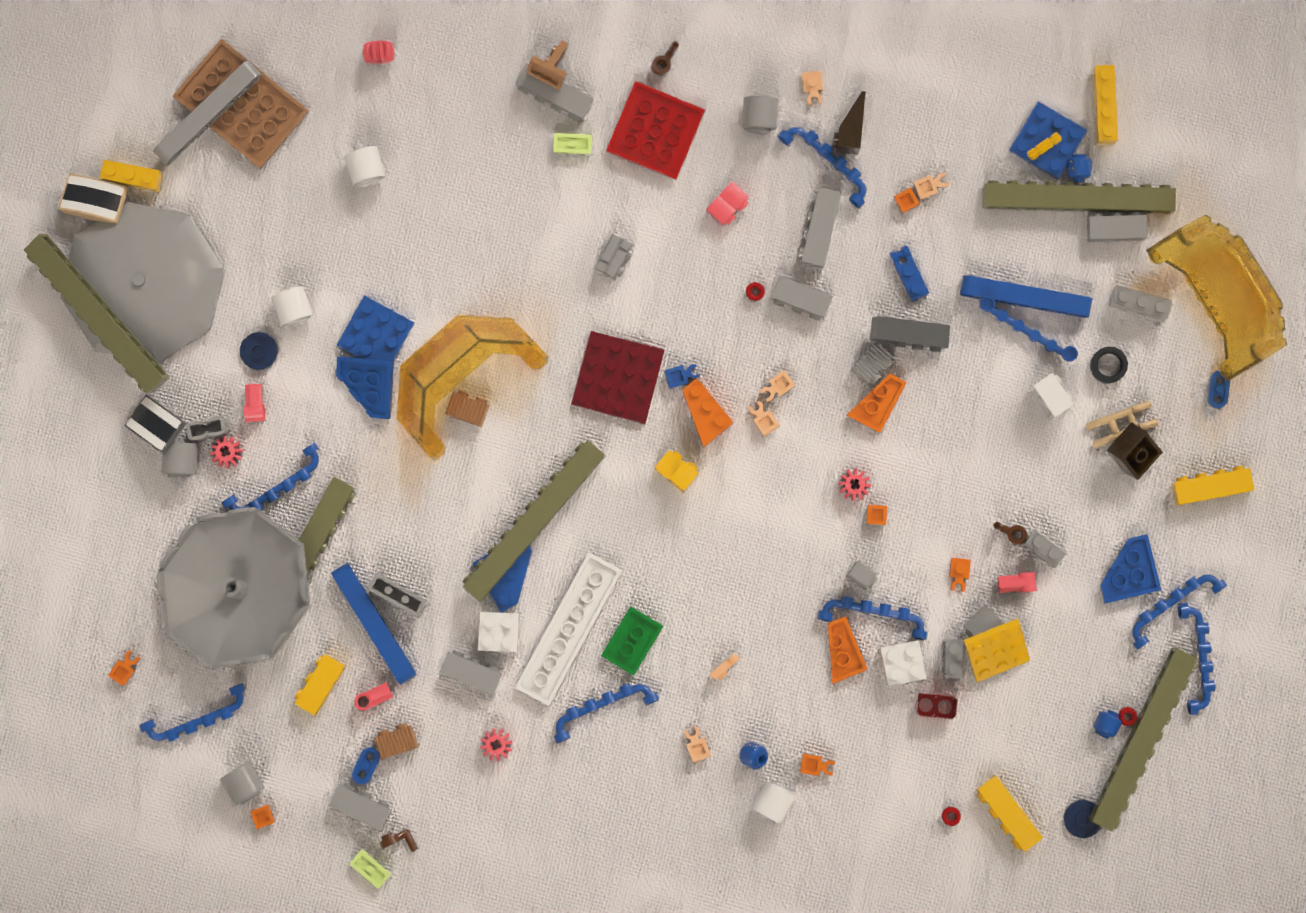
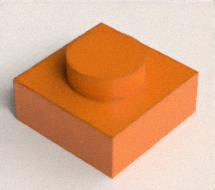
(906, 200)
(876, 515)
(262, 816)

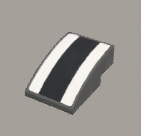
(155, 424)

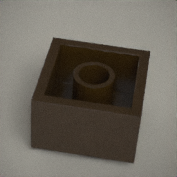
(1134, 451)

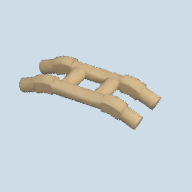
(1111, 420)

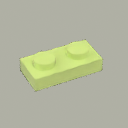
(572, 143)
(370, 868)

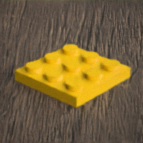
(997, 650)

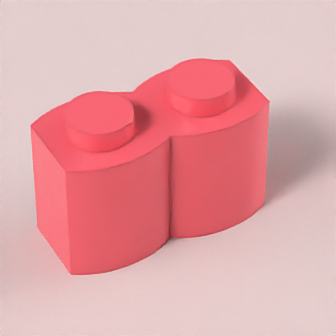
(727, 204)

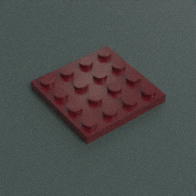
(618, 377)

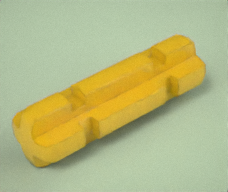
(1044, 146)

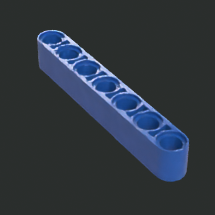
(1026, 296)
(373, 623)

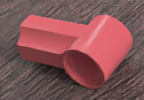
(254, 409)
(1022, 582)
(375, 695)

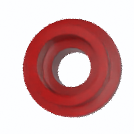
(755, 285)
(1133, 714)
(957, 818)

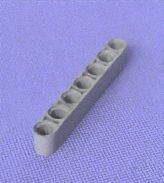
(207, 112)

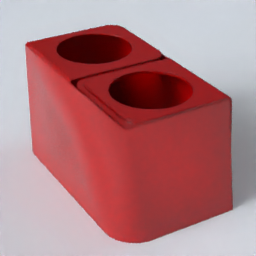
(935, 701)

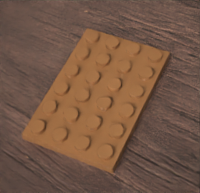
(257, 120)

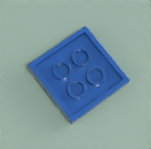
(1041, 125)
(375, 332)

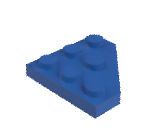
(369, 383)
(1131, 572)
(508, 589)

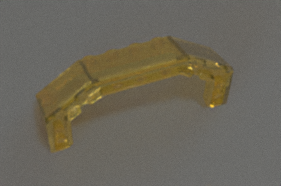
(1229, 288)
(447, 361)

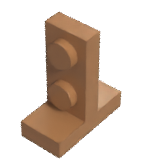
(547, 70)

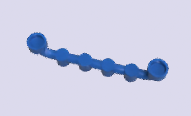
(825, 151)
(987, 304)
(286, 485)
(1176, 596)
(866, 607)
(1205, 666)
(608, 698)
(190, 726)

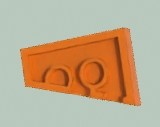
(878, 404)
(844, 651)

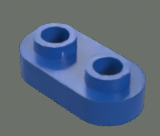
(1217, 389)
(365, 765)

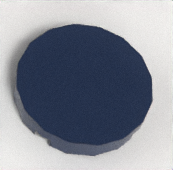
(258, 351)
(1077, 821)

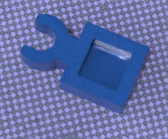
(678, 376)

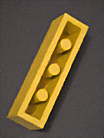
(1105, 104)
(1212, 486)
(1009, 813)

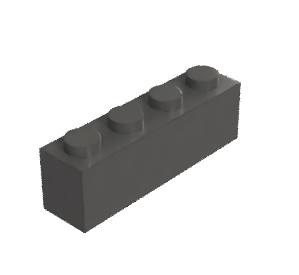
(909, 332)

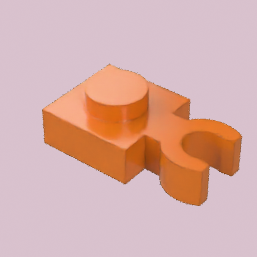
(960, 570)
(122, 670)
(813, 764)

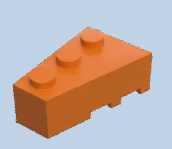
(706, 413)

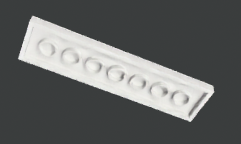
(568, 629)

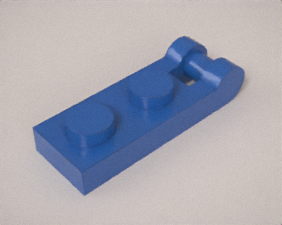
(909, 274)

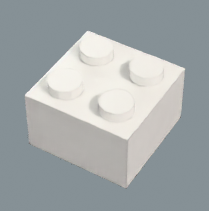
(1052, 396)
(498, 632)
(902, 663)

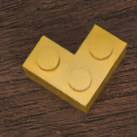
(677, 471)

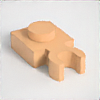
(812, 84)
(928, 187)
(779, 384)
(765, 421)
(721, 671)
(698, 747)

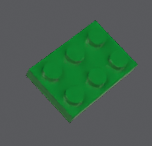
(632, 641)

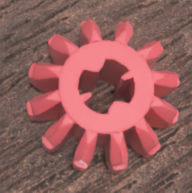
(378, 52)
(220, 455)
(861, 483)
(499, 750)

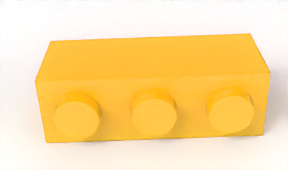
(131, 175)
(319, 684)

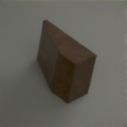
(849, 134)

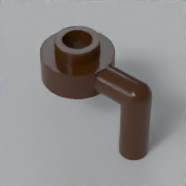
(664, 60)
(1011, 532)
(390, 839)

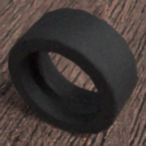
(1109, 350)

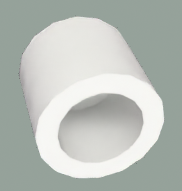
(365, 166)
(292, 307)
(773, 802)

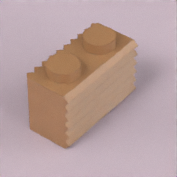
(467, 409)
(396, 742)

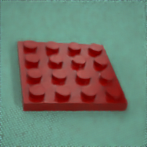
(655, 130)

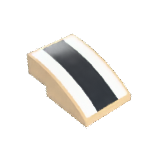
(92, 199)

